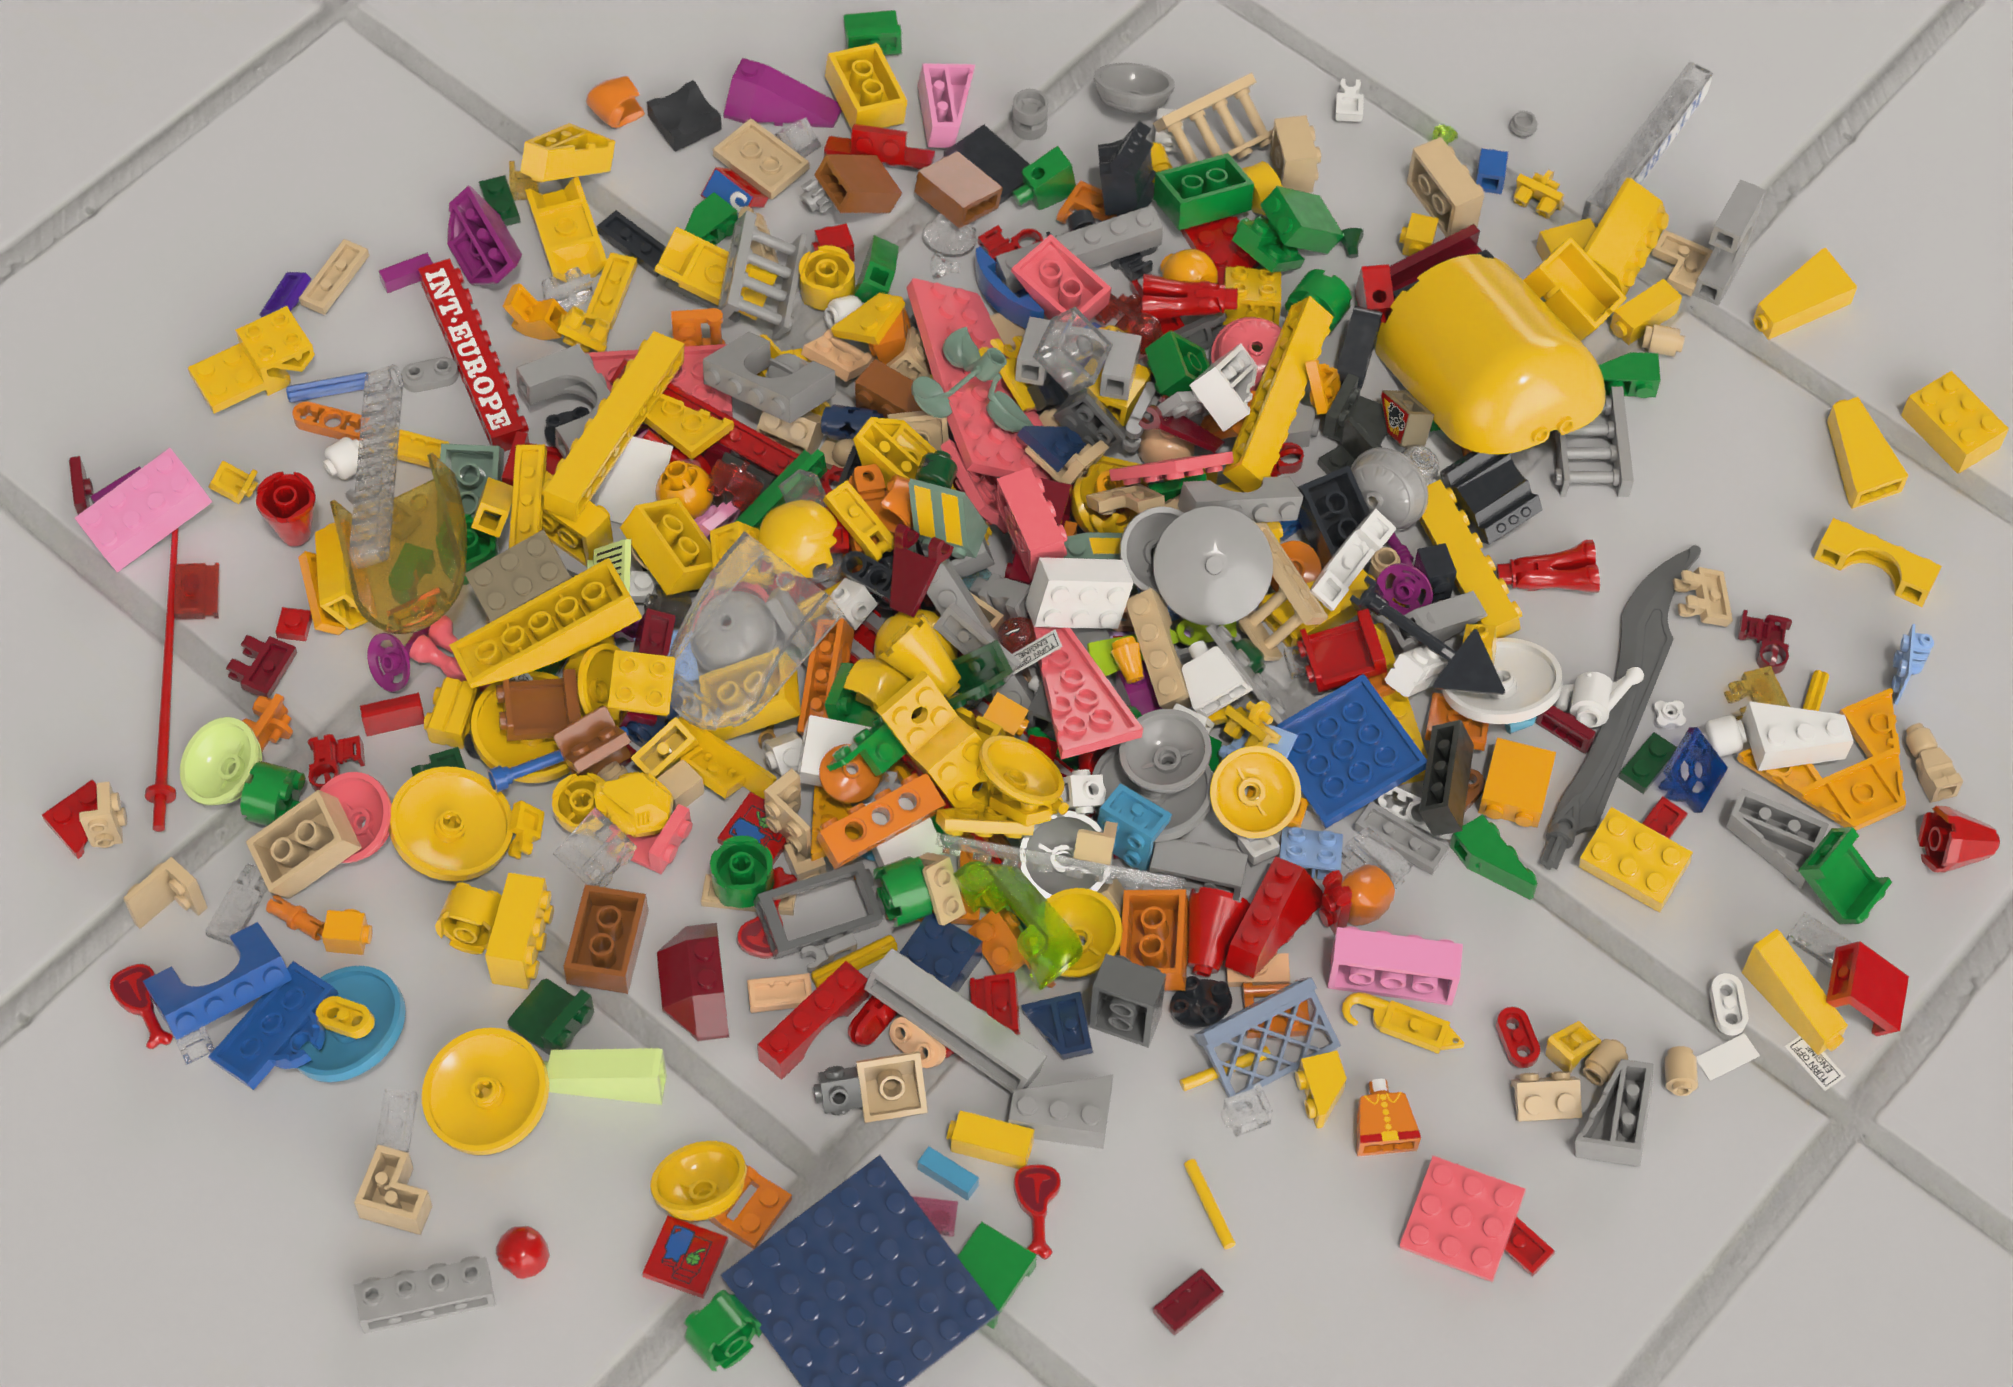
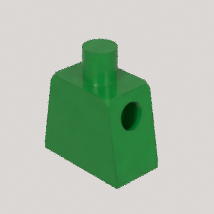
(1046, 180)

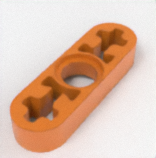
(323, 414)

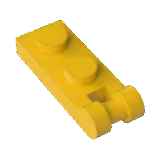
(859, 520)

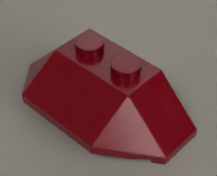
(694, 982)

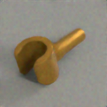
(767, 734)

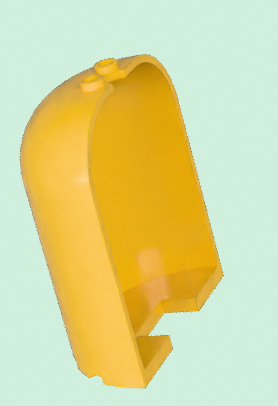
(1489, 357)

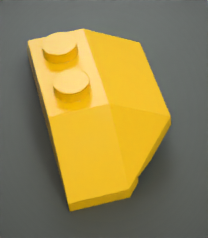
(892, 447)

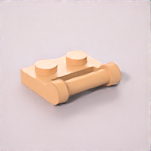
(838, 355)

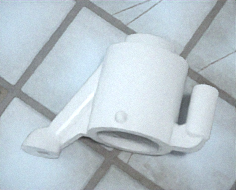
(1596, 695)

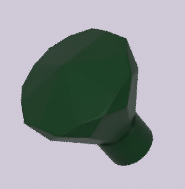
(1352, 240)

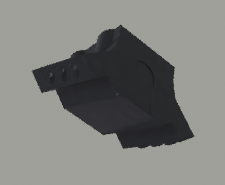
(1127, 172)
(1491, 493)

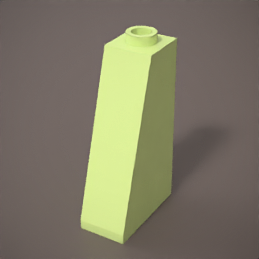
(609, 1073)

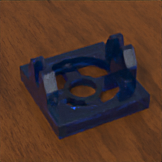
(1693, 749)

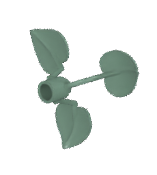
(963, 352)

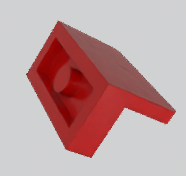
(392, 714)

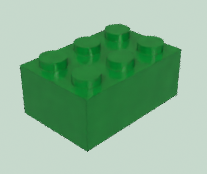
(1203, 191)

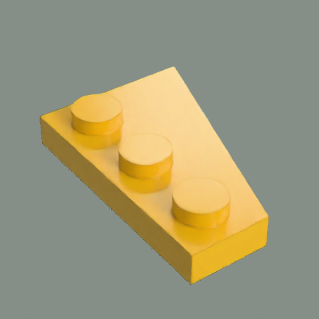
(686, 428)
(983, 824)

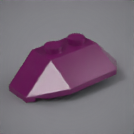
(480, 239)

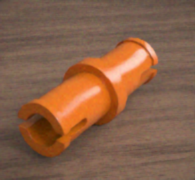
(295, 917)

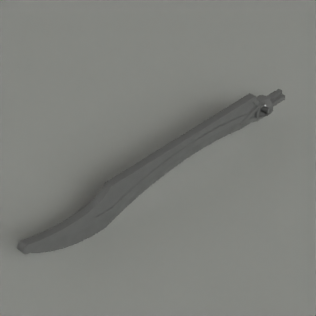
(1643, 645)

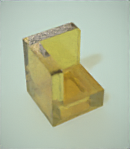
(520, 182)

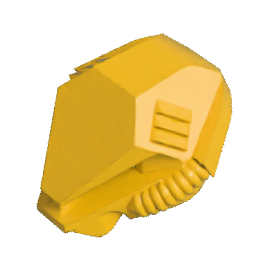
(635, 803)

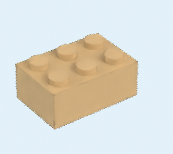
(1444, 186)
(303, 844)

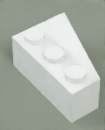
(1226, 387)
(1794, 735)

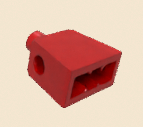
(1375, 289)

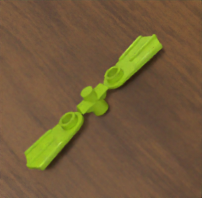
(1101, 650)

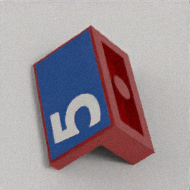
(733, 189)

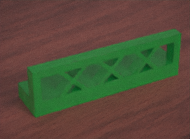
(773, 497)

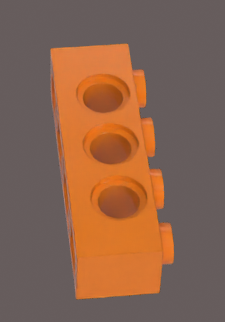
(822, 670)
(842, 849)

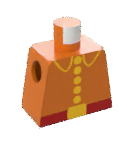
(1385, 1122)

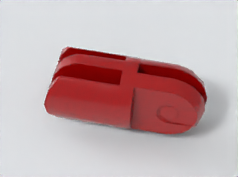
(870, 1022)

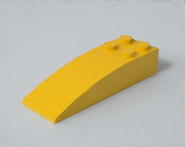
(548, 627)

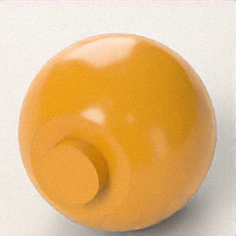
(1189, 266)
(688, 484)

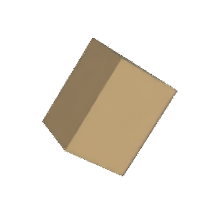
(892, 1086)

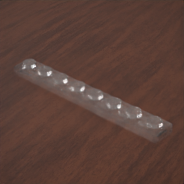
(1047, 861)

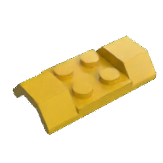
(567, 230)
(702, 266)

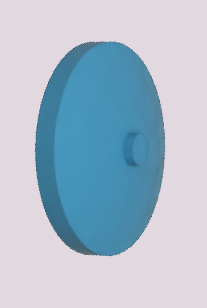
(349, 1057)

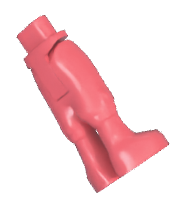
(425, 649)

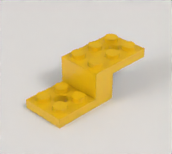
(939, 742)

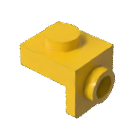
(233, 482)

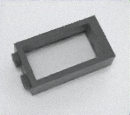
(772, 924)

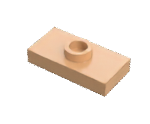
(1274, 972)
(778, 992)

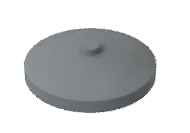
(1212, 565)
(1186, 806)

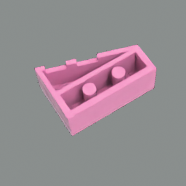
(942, 100)

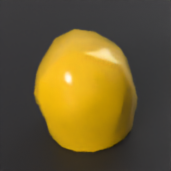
(874, 681)

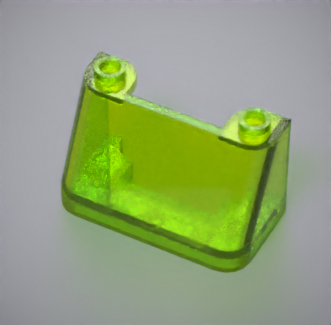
(1048, 941)

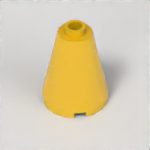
(919, 649)

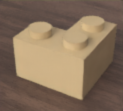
(387, 1197)

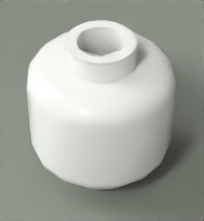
(840, 308)
(342, 458)
(1725, 735)

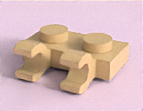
(1711, 598)

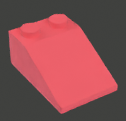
(1061, 280)

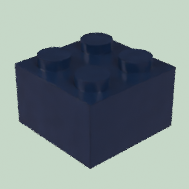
(944, 951)

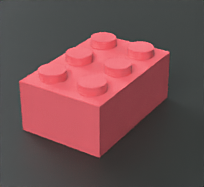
(1030, 518)

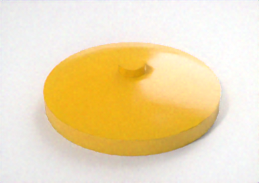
(496, 750)
(450, 824)
(485, 1091)

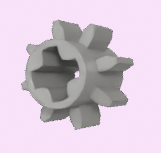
(815, 197)

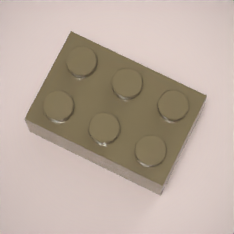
(517, 575)

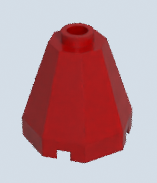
(1955, 839)

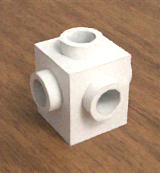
(853, 601)
(1083, 791)

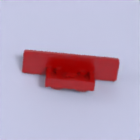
(886, 144)

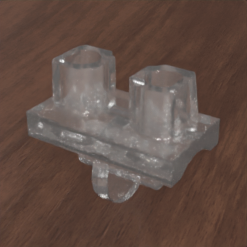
(570, 293)

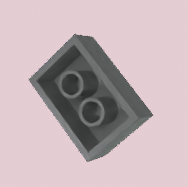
(1127, 1000)

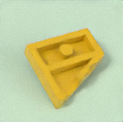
(871, 320)

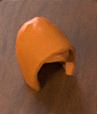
(615, 102)
(896, 504)
(1370, 894)

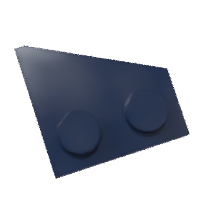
(1052, 443)
(1062, 1024)

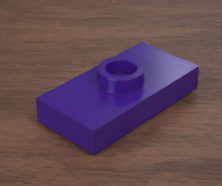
(287, 292)

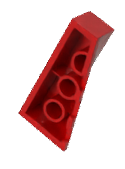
(1276, 912)

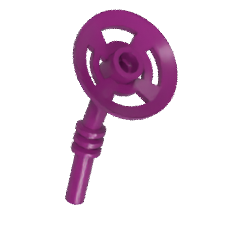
(1407, 585)
(392, 659)

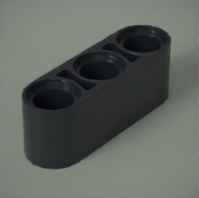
(1359, 344)
(869, 574)

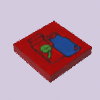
(750, 821)
(685, 1257)

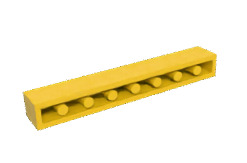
(1278, 395)
(613, 426)

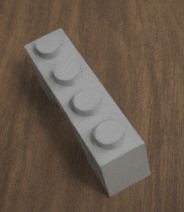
(1274, 501)

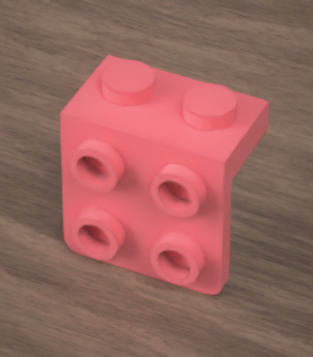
(660, 849)

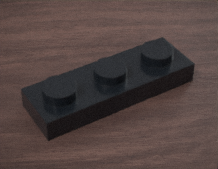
(632, 240)

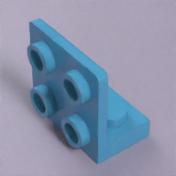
(1137, 827)

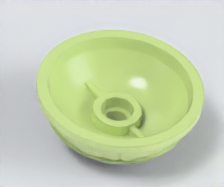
(219, 761)

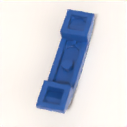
(1000, 296)

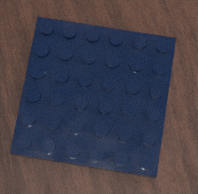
(860, 1287)

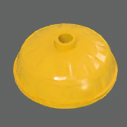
(1274, 797)
(1093, 920)
(699, 1180)

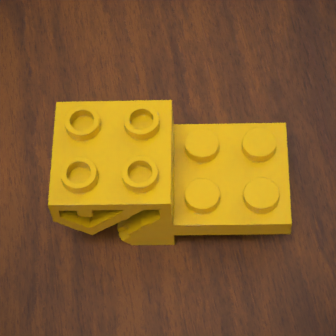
(256, 363)

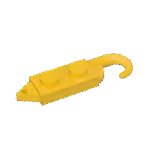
(1405, 1023)

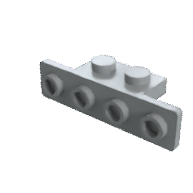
(1258, 683)

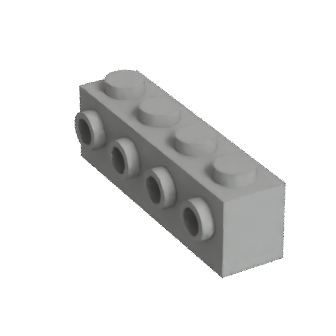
(424, 1294)

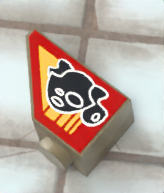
(1406, 418)

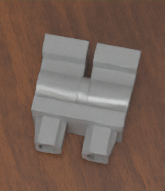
(1003, 595)

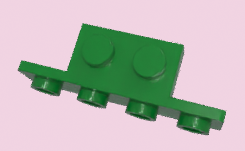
(876, 746)

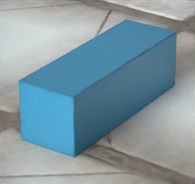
(948, 1173)

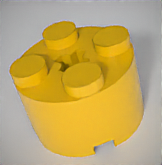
(825, 276)
(468, 917)

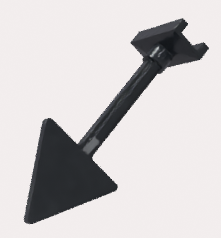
(1467, 668)

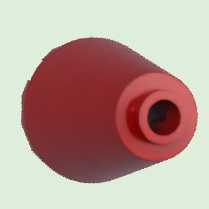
(287, 506)
(1211, 928)

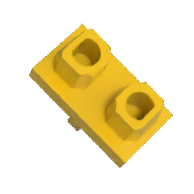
(1542, 189)
(578, 333)
(1252, 721)

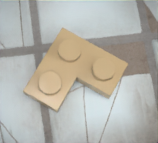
(1686, 256)
(1133, 496)

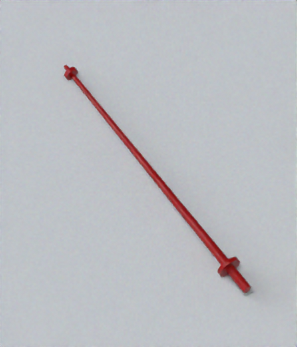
(160, 792)

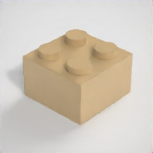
(1294, 153)

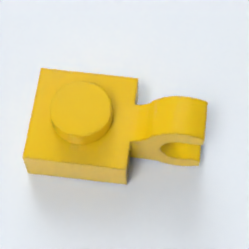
(527, 825)

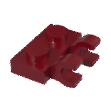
(268, 667)

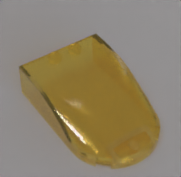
(424, 557)

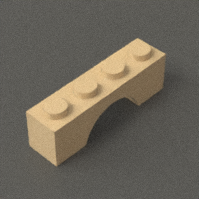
(1152, 630)

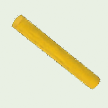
(1209, 1074)
(1209, 1204)

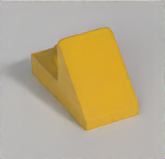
(1571, 1045)

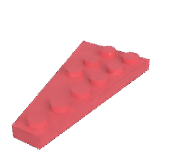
(687, 378)
(1081, 700)

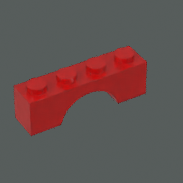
(791, 1038)

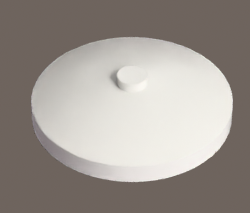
(1530, 681)

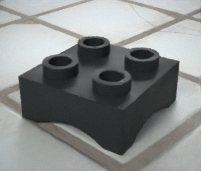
(684, 116)

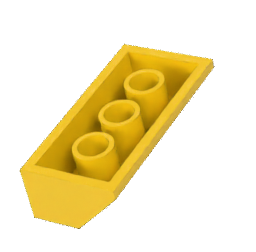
(1627, 234)

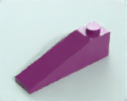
(772, 96)

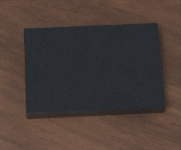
(993, 158)

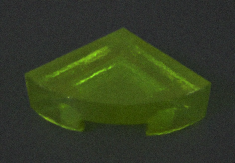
(1446, 132)

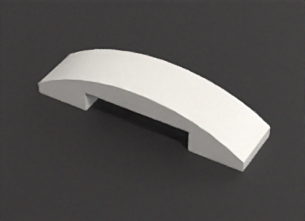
(1351, 558)

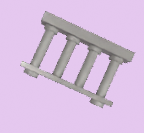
(736, 277)
(1618, 452)

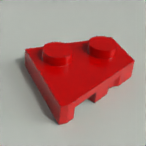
(65, 820)

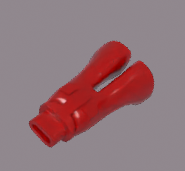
(1175, 298)
(1564, 570)

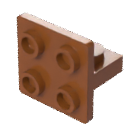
(592, 742)

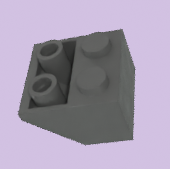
(1090, 419)

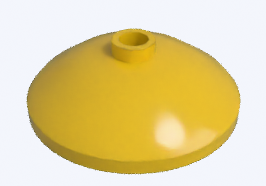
(595, 677)
(1021, 770)

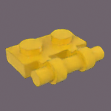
(1025, 813)

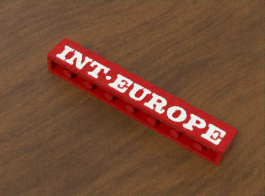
(472, 354)

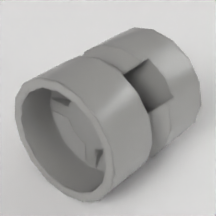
(1030, 114)

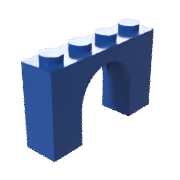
(192, 1007)

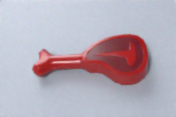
(751, 934)
(133, 996)
(1035, 1189)

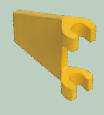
(1008, 372)

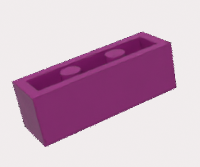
(403, 273)

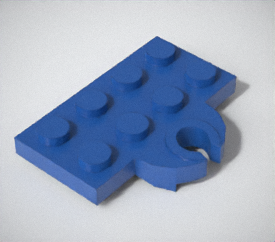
(275, 1029)

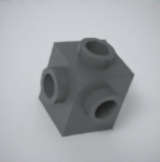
(838, 1090)

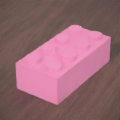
(143, 510)
(1395, 965)

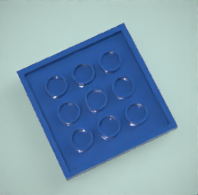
(1350, 750)

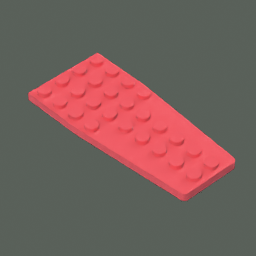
(980, 440)

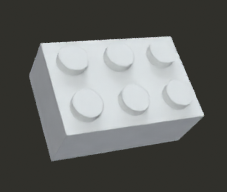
(1079, 593)

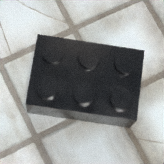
(1331, 511)

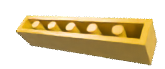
(1474, 570)

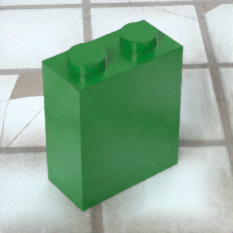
(1302, 220)

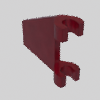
(1182, 428)
(912, 571)

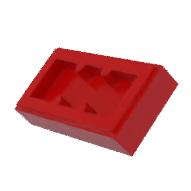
(1665, 818)

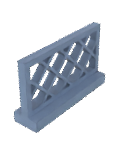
(1262, 1012)

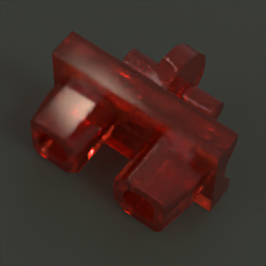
(1121, 309)
(736, 481)

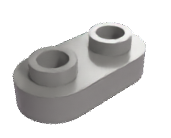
(429, 374)

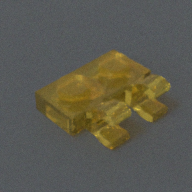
(1760, 686)

